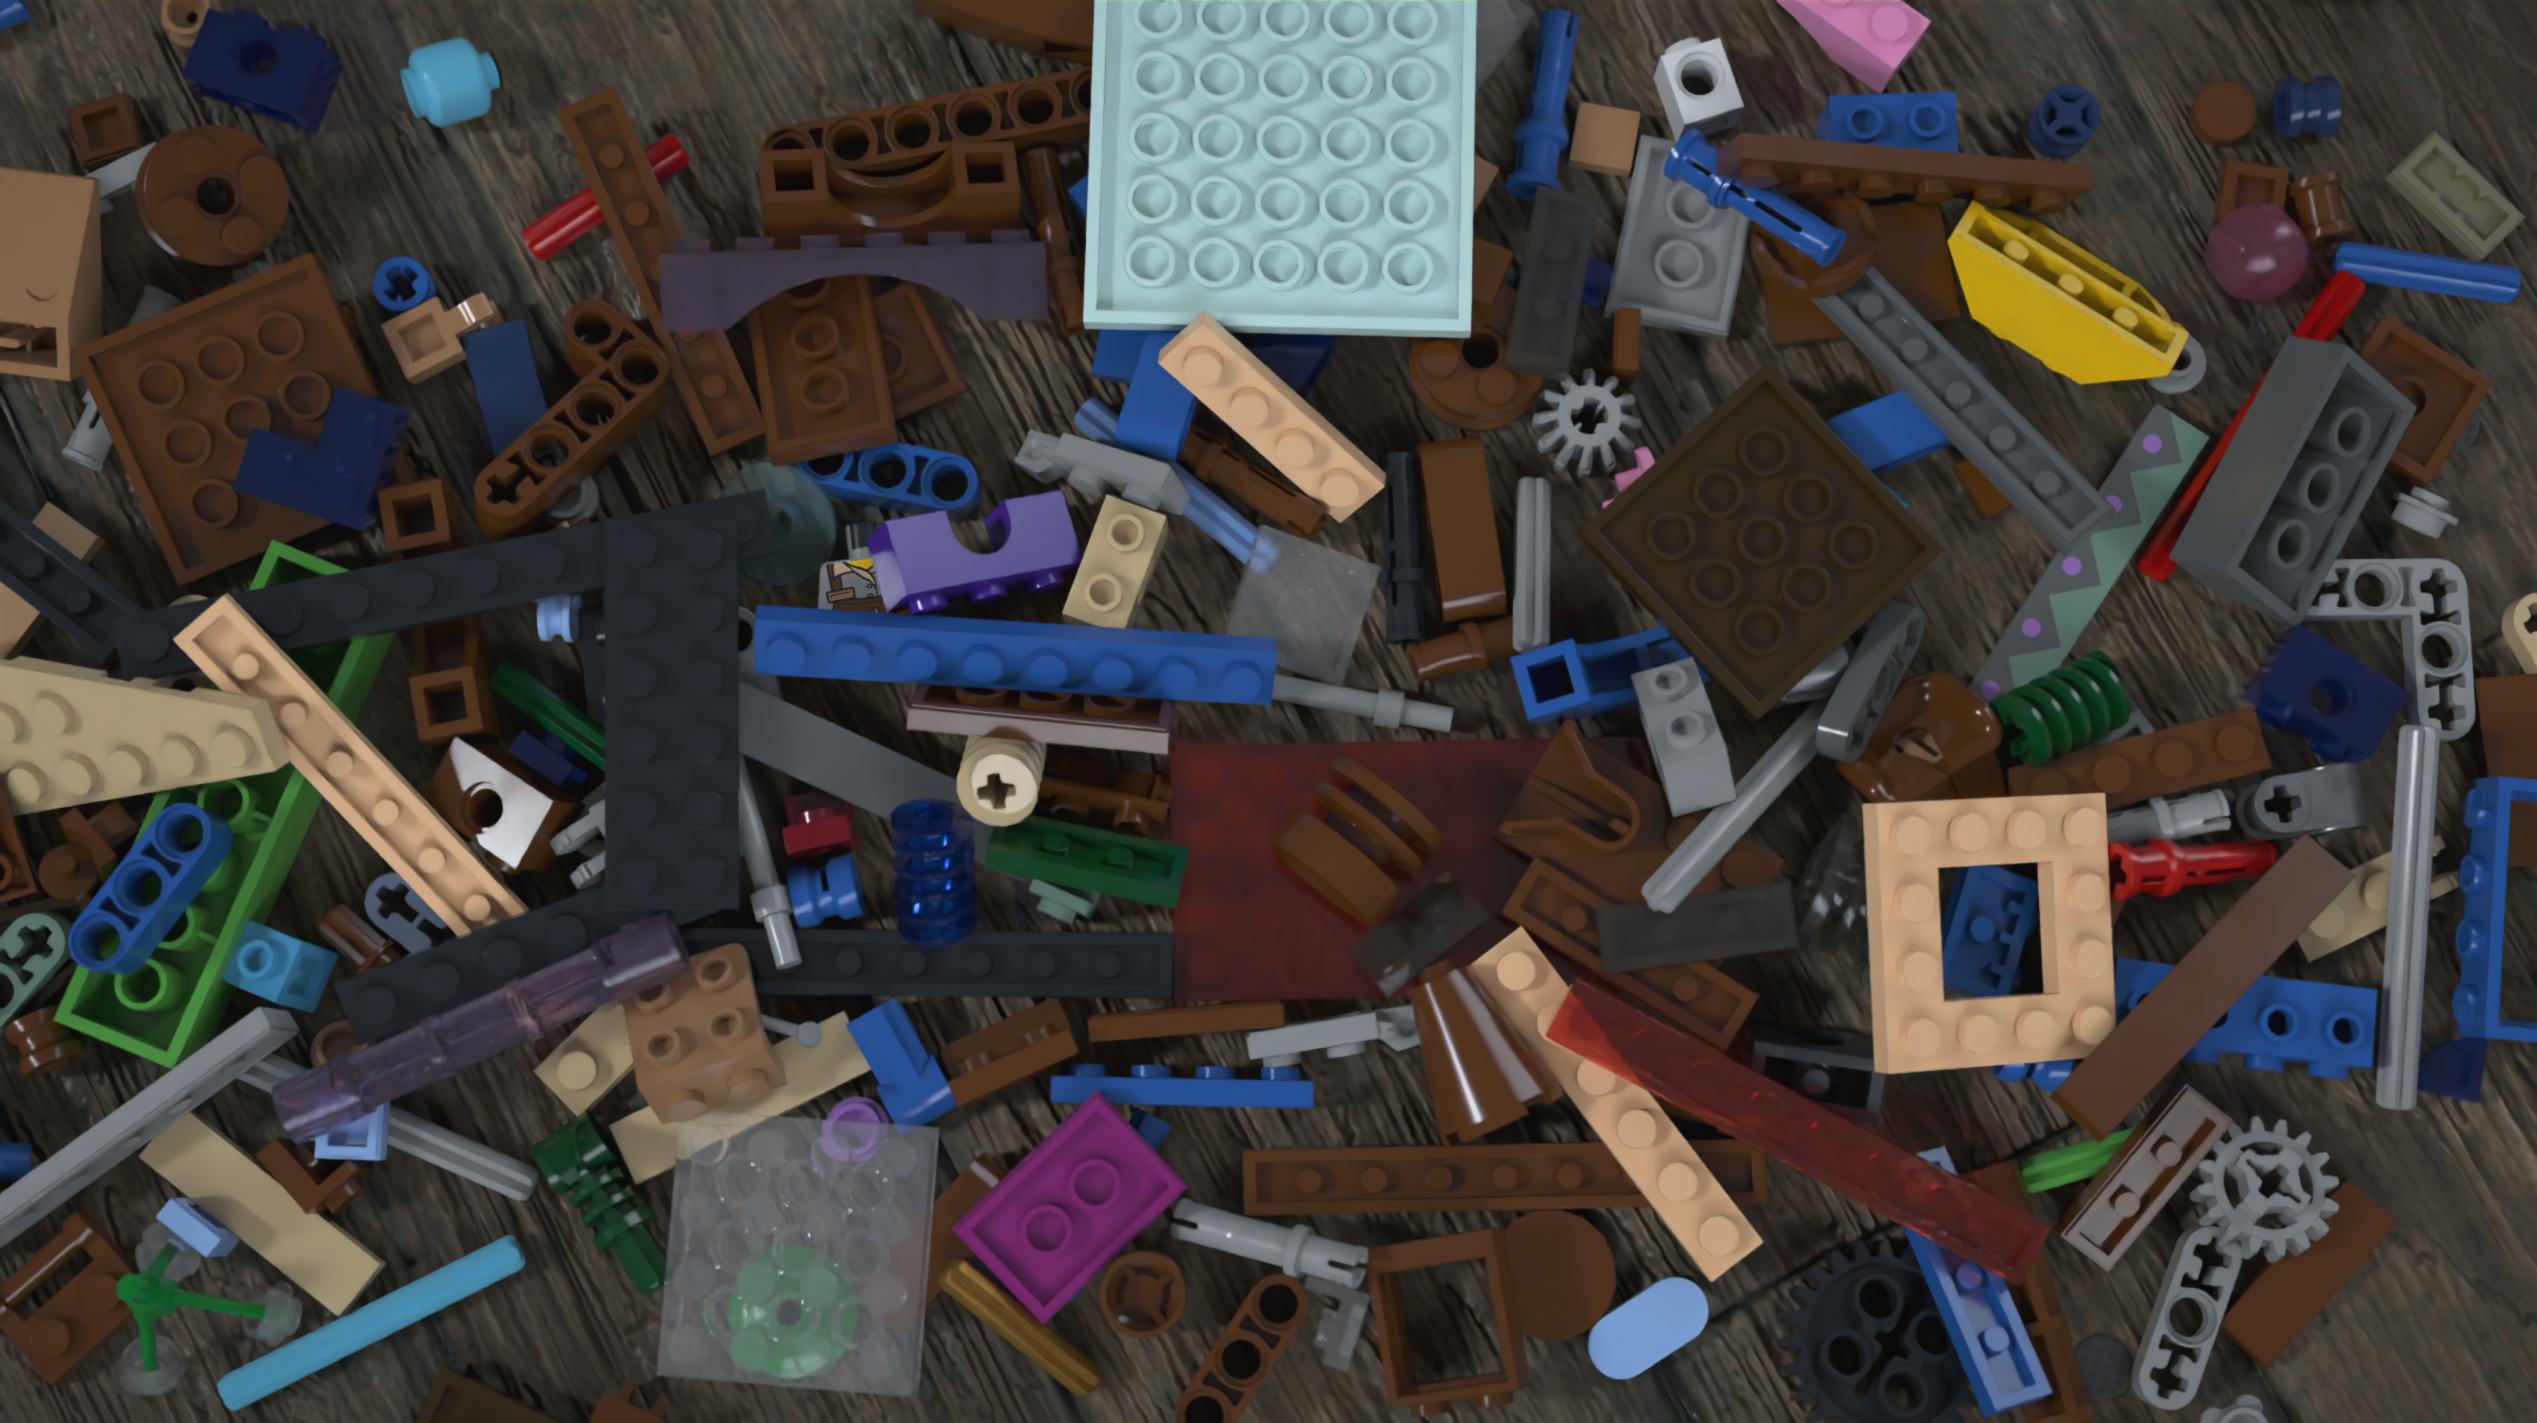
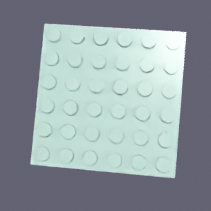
(1282, 166)

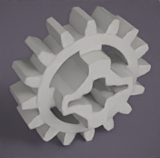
(2285, 1202)

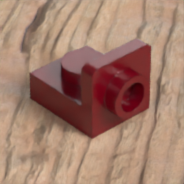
(819, 825)

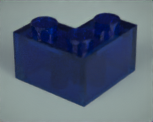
(337, 474)

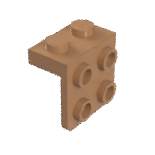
(702, 1038)

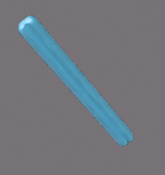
(371, 1323)

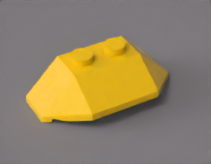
(2060, 300)

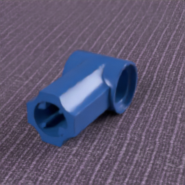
(908, 1077)

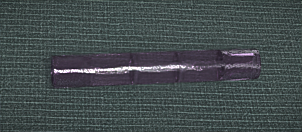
(444, 1044)

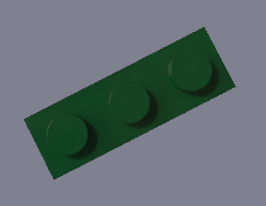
(1089, 860)

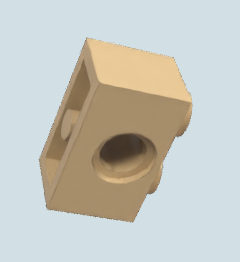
(1116, 566)

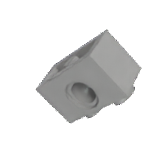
(1683, 737)

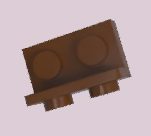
(1009, 1052)

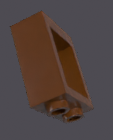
(1392, 1331)

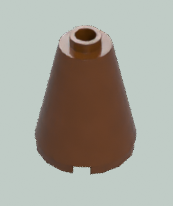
(1474, 1055)

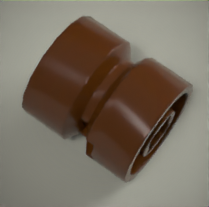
(1143, 1293)

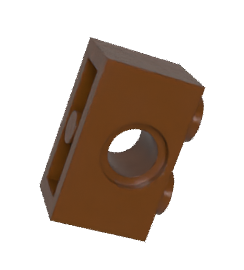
(534, 809)

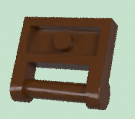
(81, 1313)

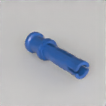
(1542, 131)
(1815, 239)

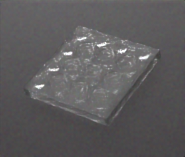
(799, 1253)

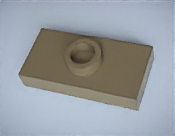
(2455, 197)

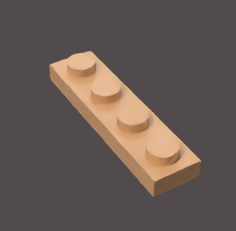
(1271, 417)

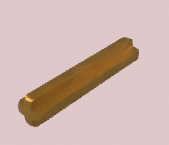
(1020, 1326)

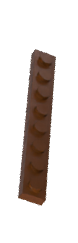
(1471, 1178)

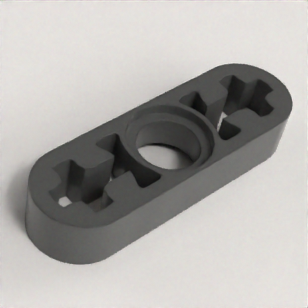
(1869, 681)

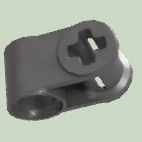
(2309, 802)

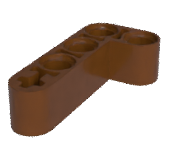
(561, 429)

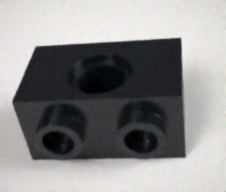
(1821, 1065)

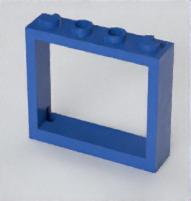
(2482, 929)

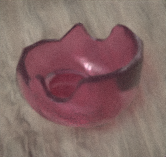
(2257, 253)

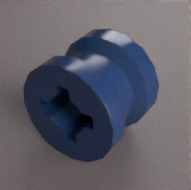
(2306, 107)
(2072, 109)

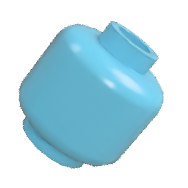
(449, 82)

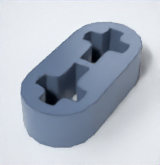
(400, 927)

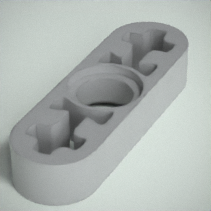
(2213, 1307)

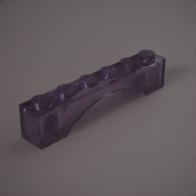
(718, 287)

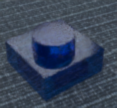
(550, 758)

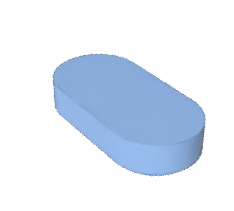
(1647, 1327)

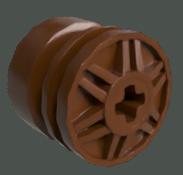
(1356, 839)

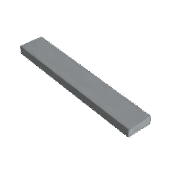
(142, 1118)

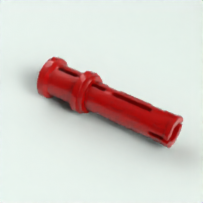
(2165, 867)

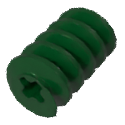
(2062, 710)

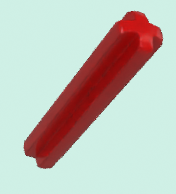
(582, 211)

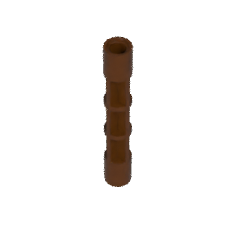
(2039, 1310)

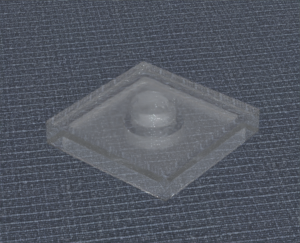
(1305, 600)

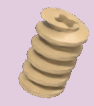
(1000, 778)

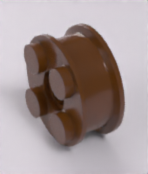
(253, 189)
(1470, 395)

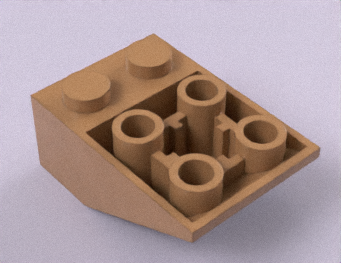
(48, 271)

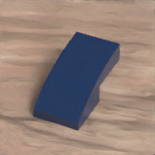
(506, 380)

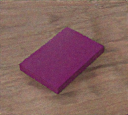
(1069, 1207)

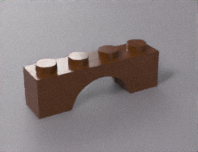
(964, 189)
(450, 657)

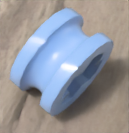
(559, 618)

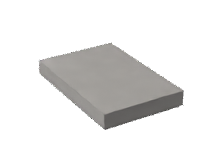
(1676, 251)

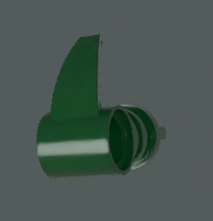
(578, 1160)

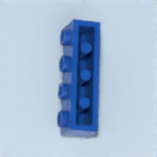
(2273, 1022)

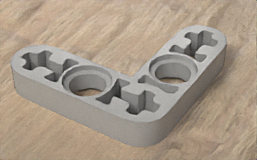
(2407, 603)

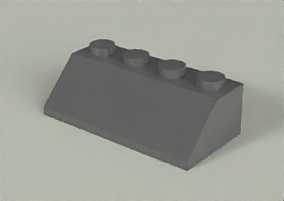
(2294, 479)

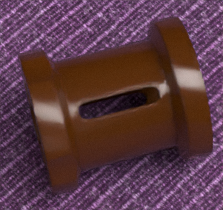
(2320, 209)

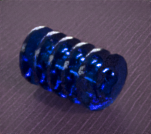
(934, 871)

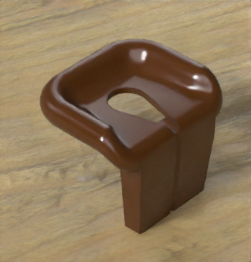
(1963, 730)

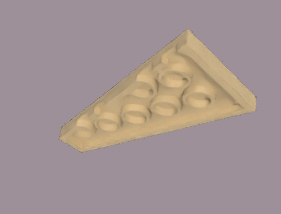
(96, 738)

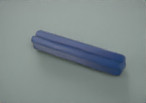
(2427, 272)

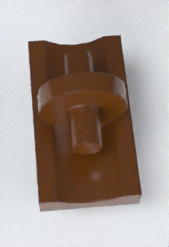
(91, 854)

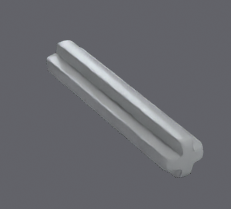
(1531, 564)

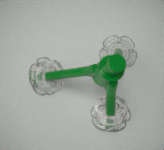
(152, 1360)

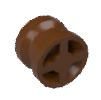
(43, 1043)

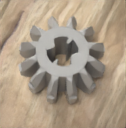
(1608, 435)

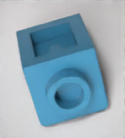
(280, 967)

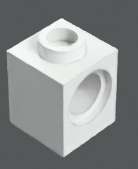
(1707, 112)

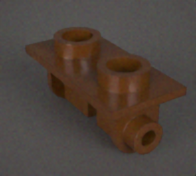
(1076, 795)

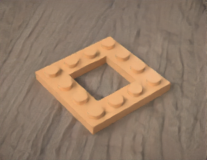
(1902, 858)

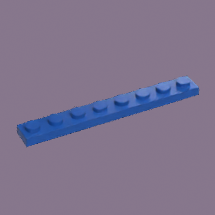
(1014, 655)

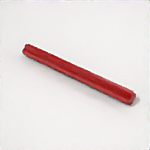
(2319, 324)

